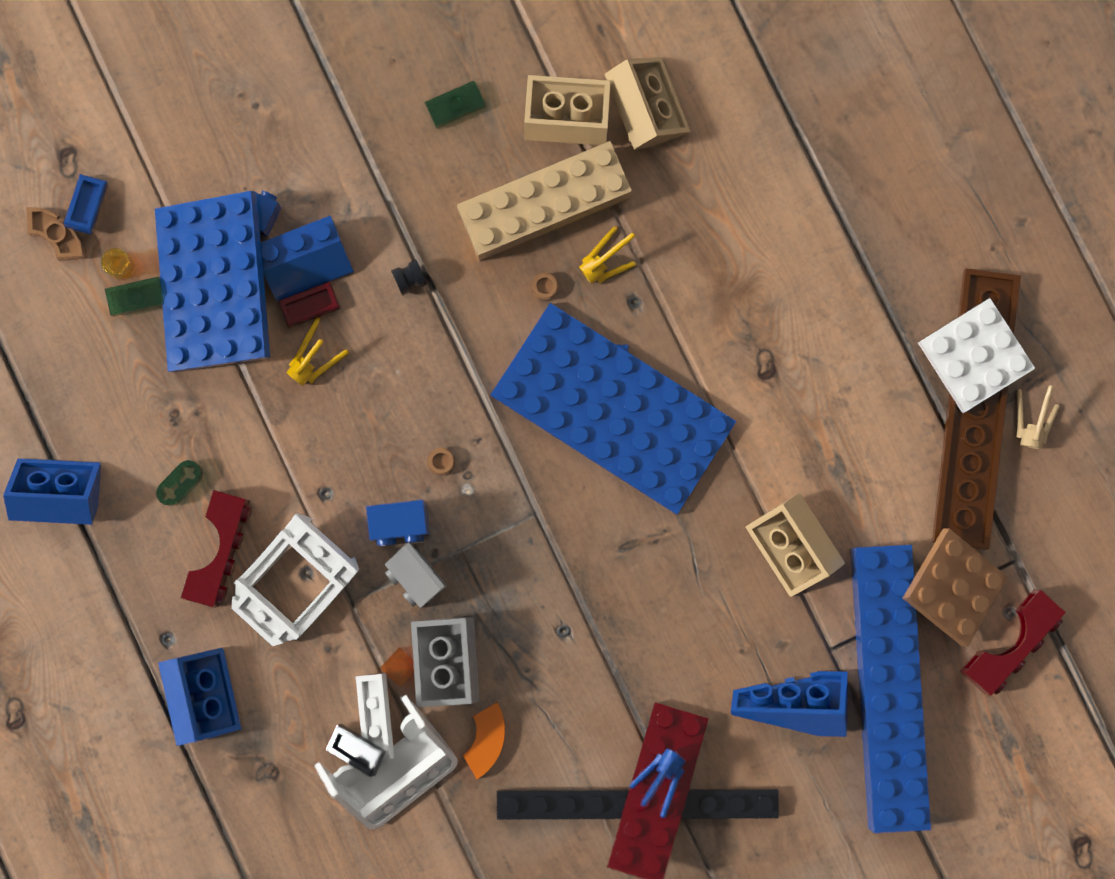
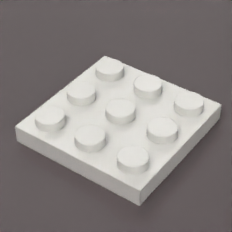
(976, 355)

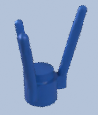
(668, 765)

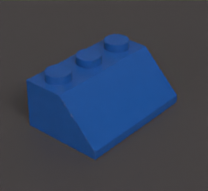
(304, 258)
(53, 491)
(199, 696)

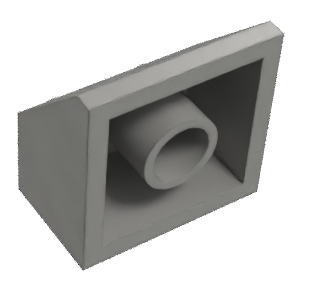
(415, 576)

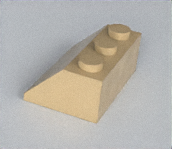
(647, 102)
(566, 110)
(795, 545)

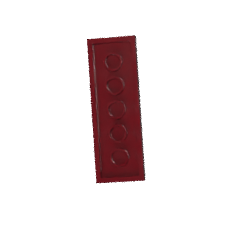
(643, 836)

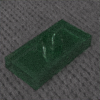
(455, 104)
(134, 296)

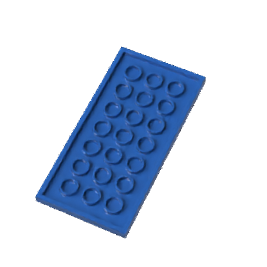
(613, 408)

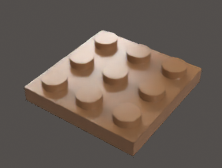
(955, 587)

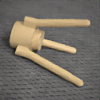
(1035, 435)

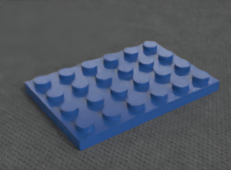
(212, 282)

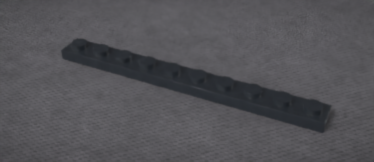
(611, 802)

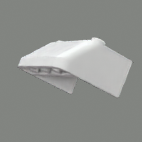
(417, 765)

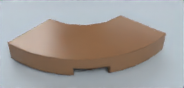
(51, 227)

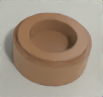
(544, 286)
(441, 461)

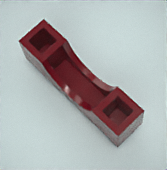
(207, 584)
(1037, 617)

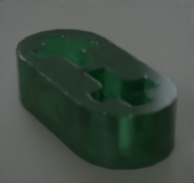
(184, 487)

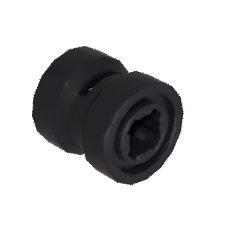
(409, 277)

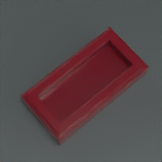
(309, 304)

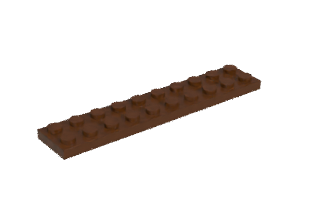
(975, 437)

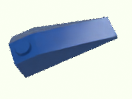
(805, 705)

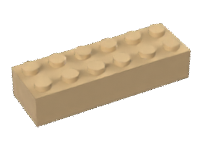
(544, 200)

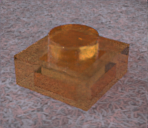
(399, 667)

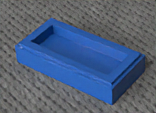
(85, 204)

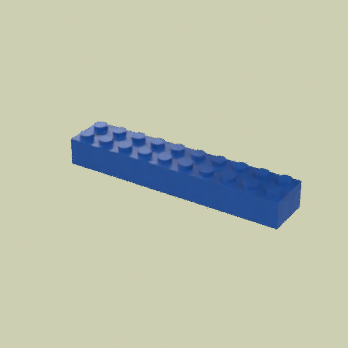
(890, 690)

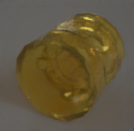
(123, 266)

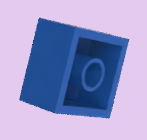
(398, 521)

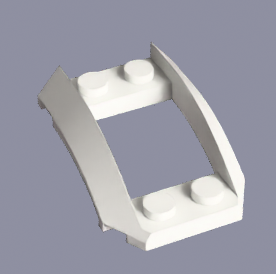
(315, 549)

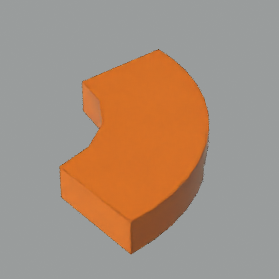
(488, 741)

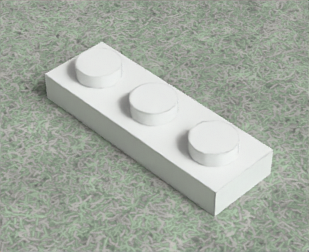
(375, 711)

